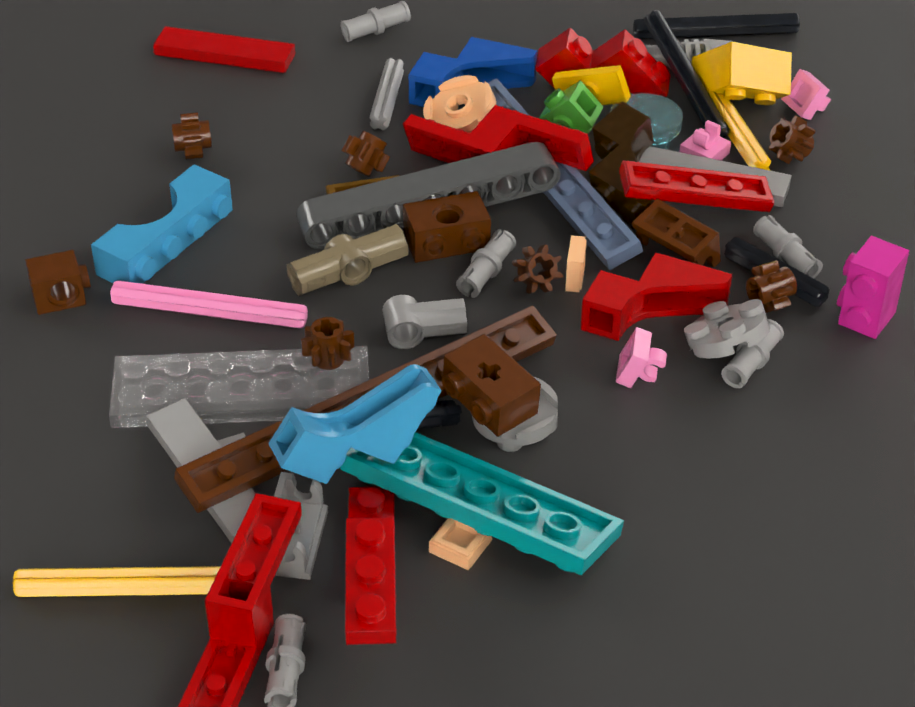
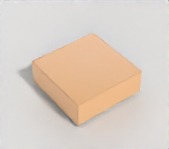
(575, 264)
(458, 543)

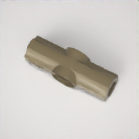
(347, 259)

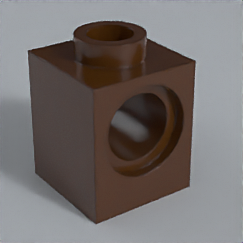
(57, 281)

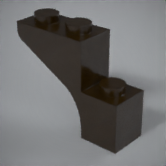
(618, 138)

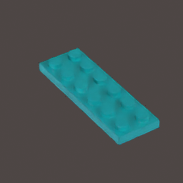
(492, 502)

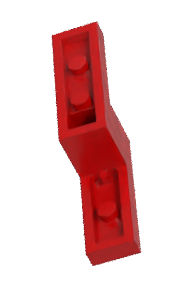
(495, 132)
(370, 567)
(241, 603)

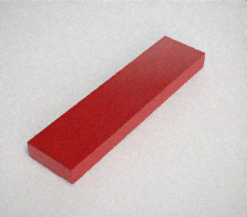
(224, 49)
(696, 186)

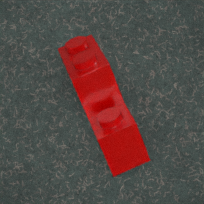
(574, 52)
(664, 290)

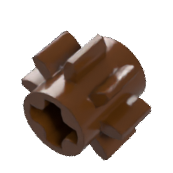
(191, 135)
(791, 139)
(365, 153)
(544, 276)
(772, 286)
(327, 343)

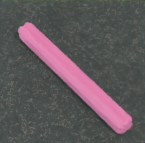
(209, 304)

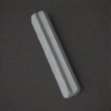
(386, 94)

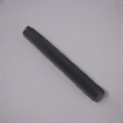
(725, 25)
(684, 71)

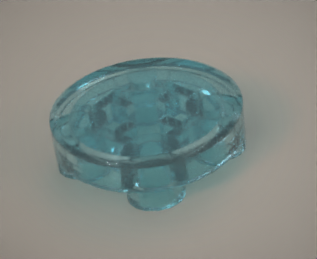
(664, 115)

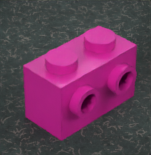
(872, 286)

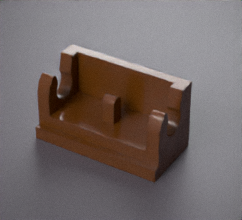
(678, 233)

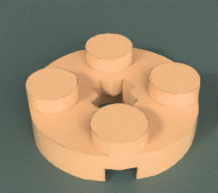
(455, 92)

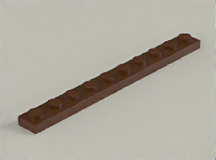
(251, 459)

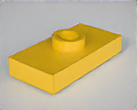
(604, 83)

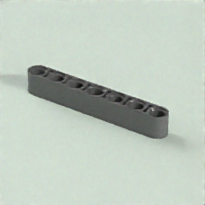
(378, 205)

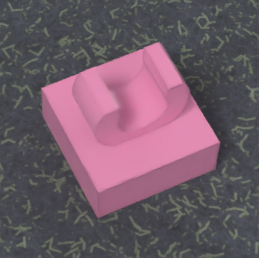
(807, 95)
(707, 143)
(638, 359)

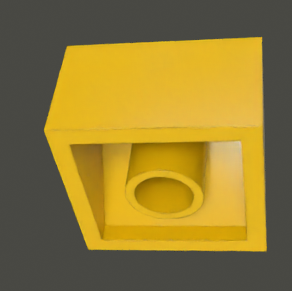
(746, 72)

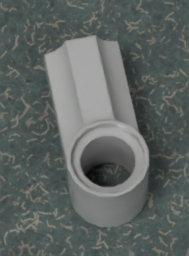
(412, 321)

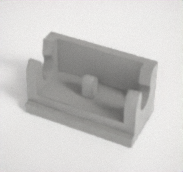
(304, 545)

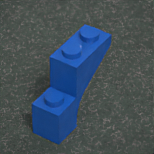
(480, 58)

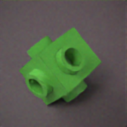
(572, 108)

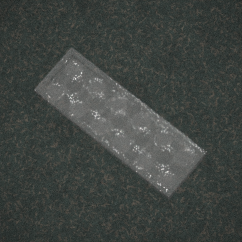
(228, 384)

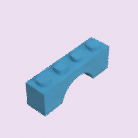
(140, 251)

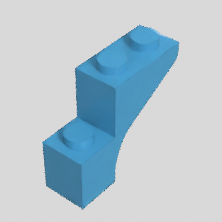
(375, 424)

